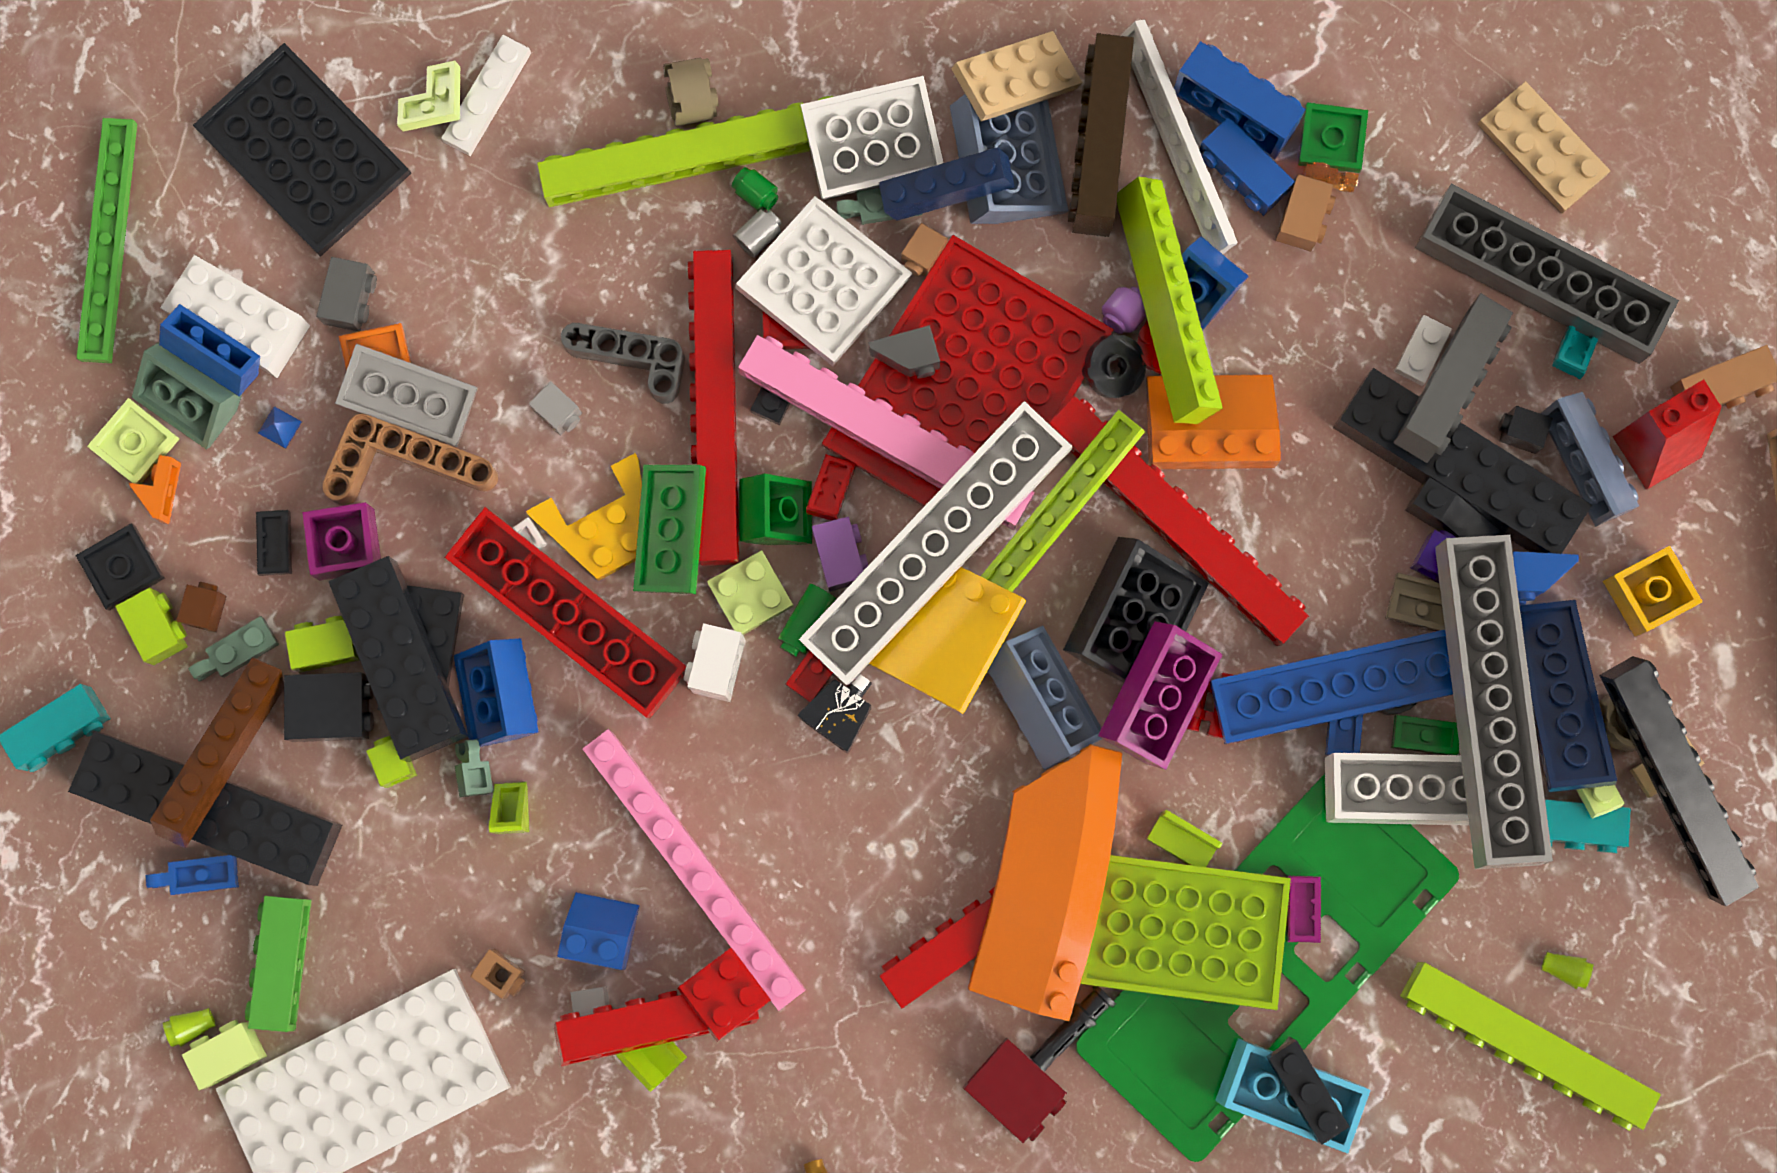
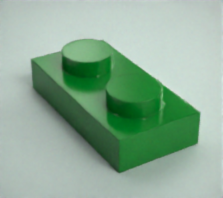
(1425, 735)

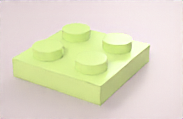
(133, 442)
(750, 593)

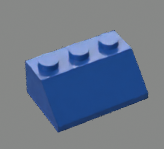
(496, 692)

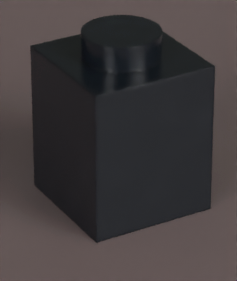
(1524, 429)

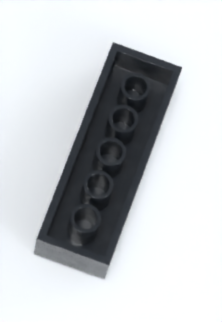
(398, 659)

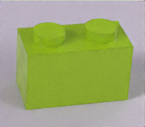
(152, 626)
(320, 645)

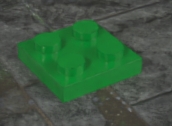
(1333, 136)

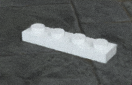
(486, 95)

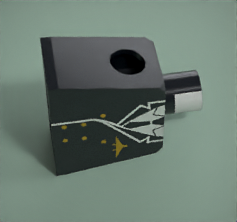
(839, 712)

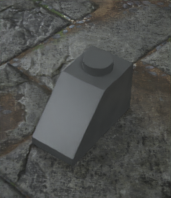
(908, 352)

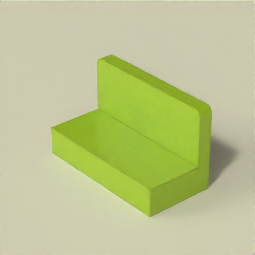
(1183, 840)
(653, 1063)

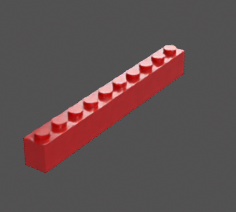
(715, 402)
(1188, 530)

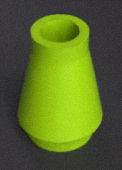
(1569, 969)
(187, 1026)

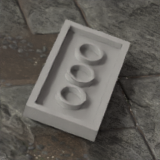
(406, 395)

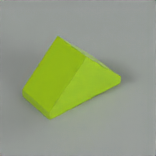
(509, 809)

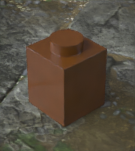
(202, 607)

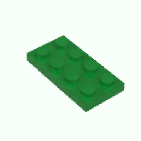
(669, 529)

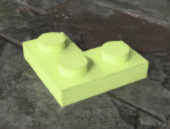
(438, 104)

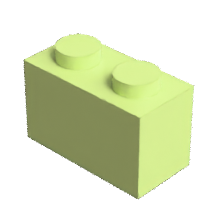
(223, 1055)

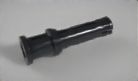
(1083, 1016)

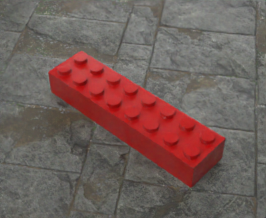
(567, 612)

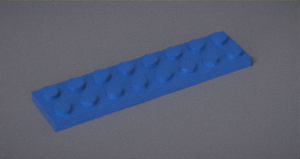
(1332, 687)

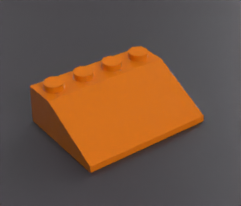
(1235, 437)

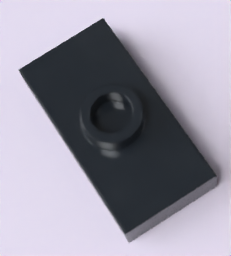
(273, 542)

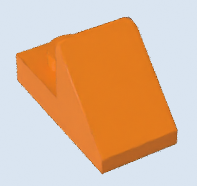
(160, 497)

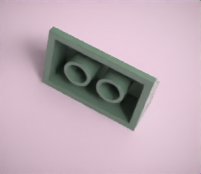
(184, 396)

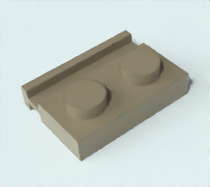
(1416, 603)

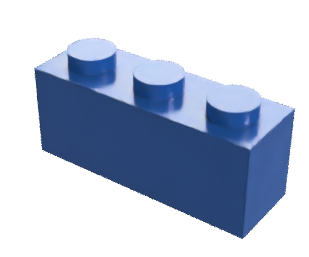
(1245, 167)
(209, 350)

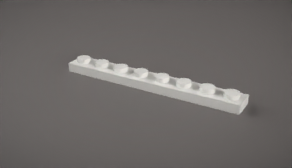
(1179, 139)

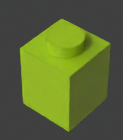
(387, 764)

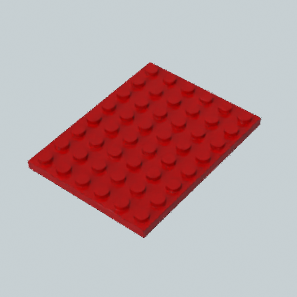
(996, 348)

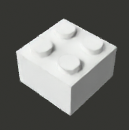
(715, 662)

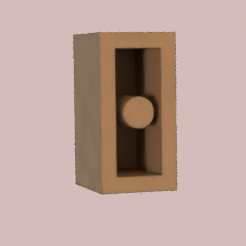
(1305, 212)

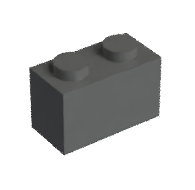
(346, 294)

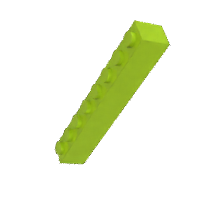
(1168, 301)
(1530, 1046)

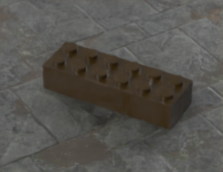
(1100, 134)

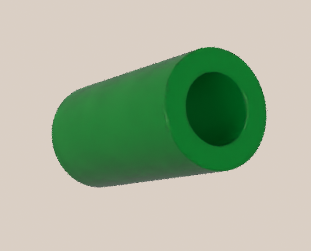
(806, 613)

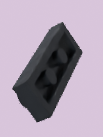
(1307, 1091)

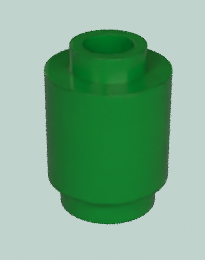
(755, 189)

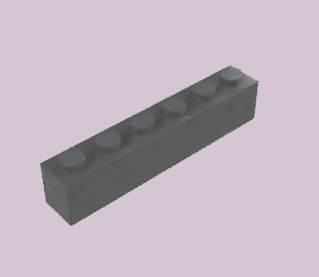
(1454, 378)

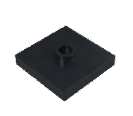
(120, 566)

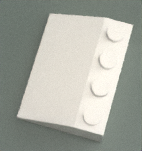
(871, 136)

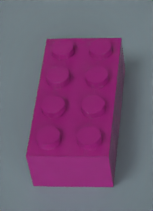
(1160, 695)

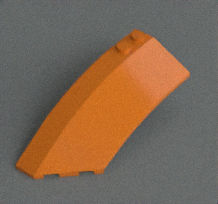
(1050, 885)

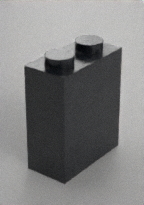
(327, 707)

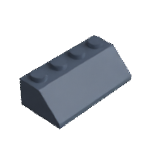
(1590, 459)
(1044, 697)

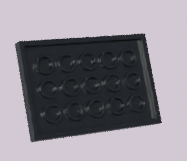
(302, 149)

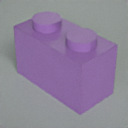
(839, 552)

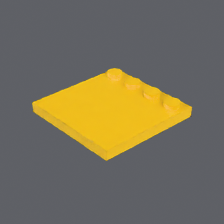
(952, 639)

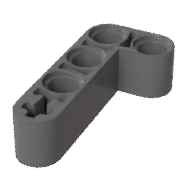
(622, 356)

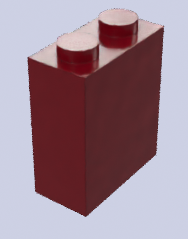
(1016, 1091)

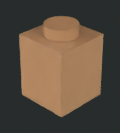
(923, 250)

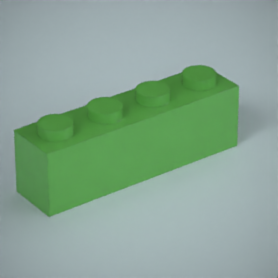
(278, 964)

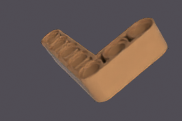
(404, 452)

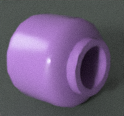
(1124, 310)

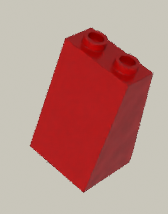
(1670, 434)

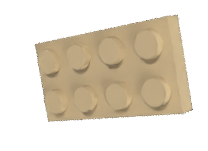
(1016, 76)
(1543, 147)

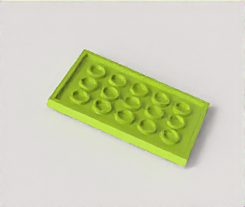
(1190, 933)

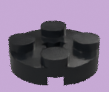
(1130, 362)

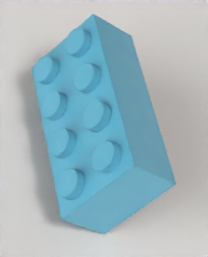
(1256, 1091)

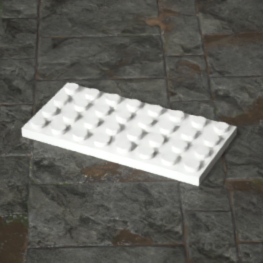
(366, 1083)

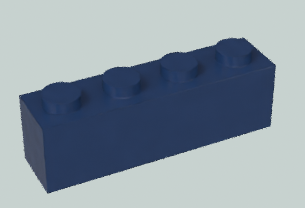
(946, 184)

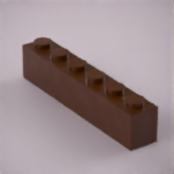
(218, 753)

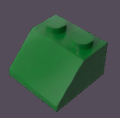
(774, 510)

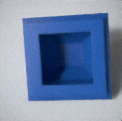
(279, 427)

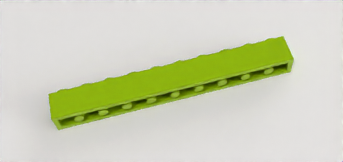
(674, 155)

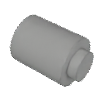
(758, 232)

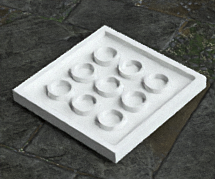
(823, 280)

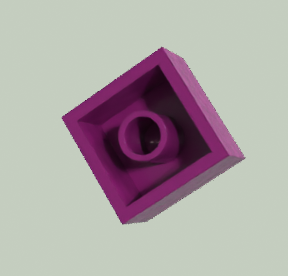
(340, 539)

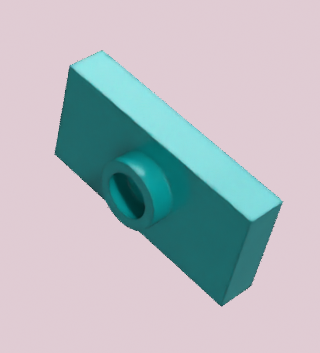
(1574, 353)

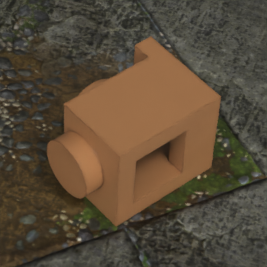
(487, 972)

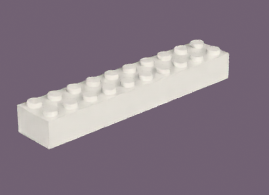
(936, 543)

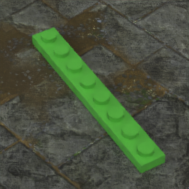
(107, 240)

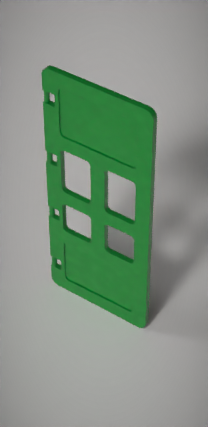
(1175, 1051)

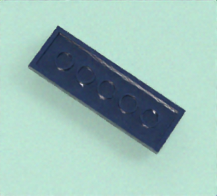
(1565, 699)

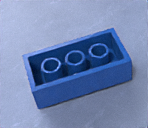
(1229, 90)

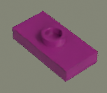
(1304, 910)

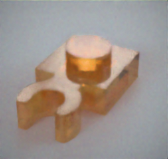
(1321, 171)

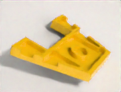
(605, 537)

